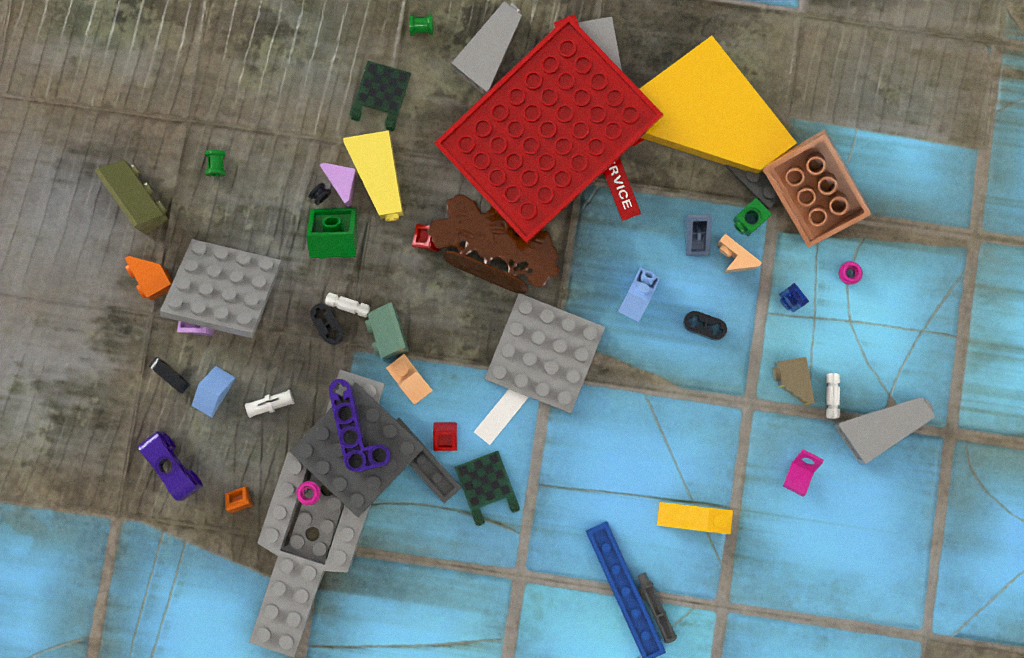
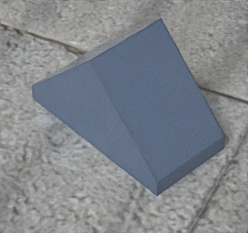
(698, 234)

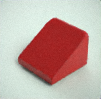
(422, 239)
(445, 436)

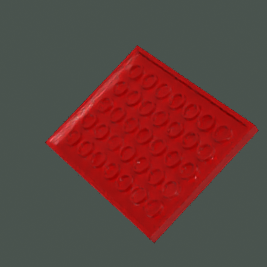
(548, 129)

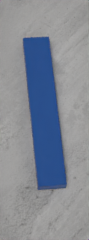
(625, 591)

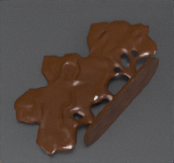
(493, 239)

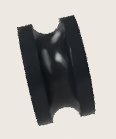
(319, 193)

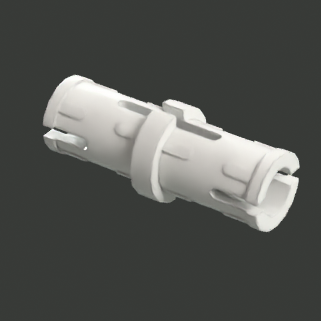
(269, 403)

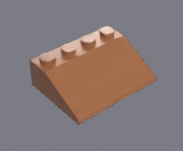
(817, 189)

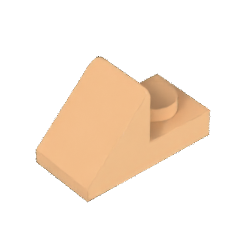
(742, 258)
(409, 379)

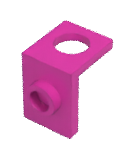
(801, 473)

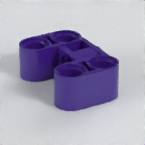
(179, 481)

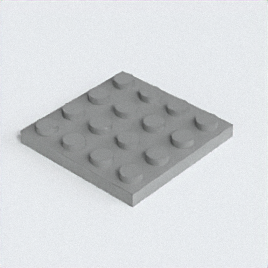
(221, 288)
(544, 353)

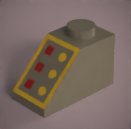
(795, 379)

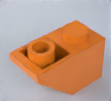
(152, 277)

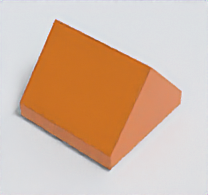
(238, 500)

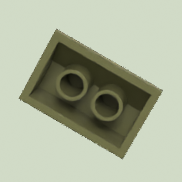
(133, 195)

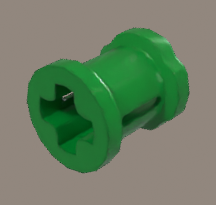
(421, 24)
(215, 163)

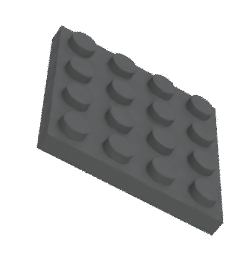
(323, 456)

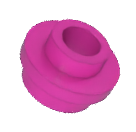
(856, 270)
(301, 493)

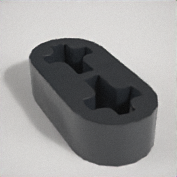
(706, 320)
(332, 321)
(169, 375)

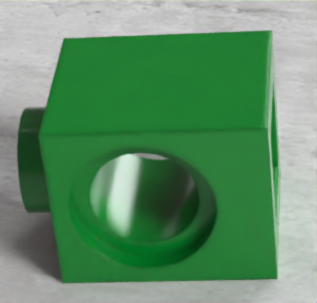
(760, 213)

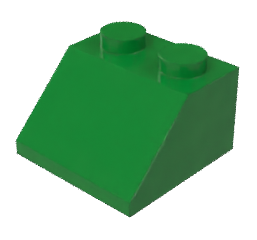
(332, 233)

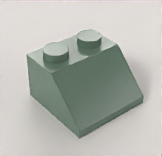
(387, 332)

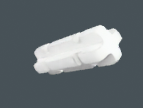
(347, 304)
(833, 395)

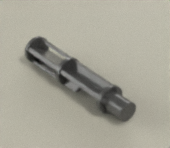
(656, 608)

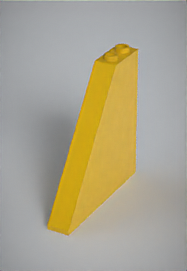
(715, 112)

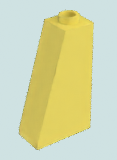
(377, 168)

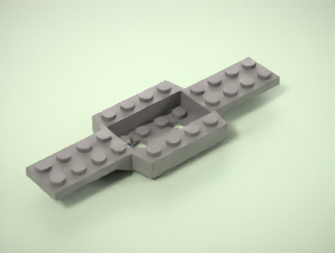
(304, 561)

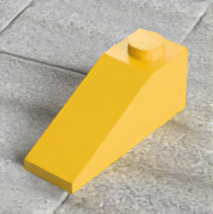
(695, 518)

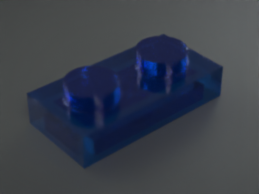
(793, 298)

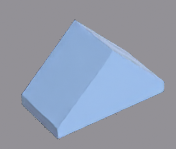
(212, 391)

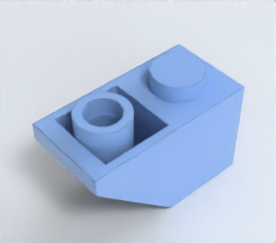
(639, 294)

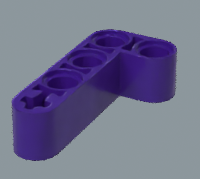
(353, 424)

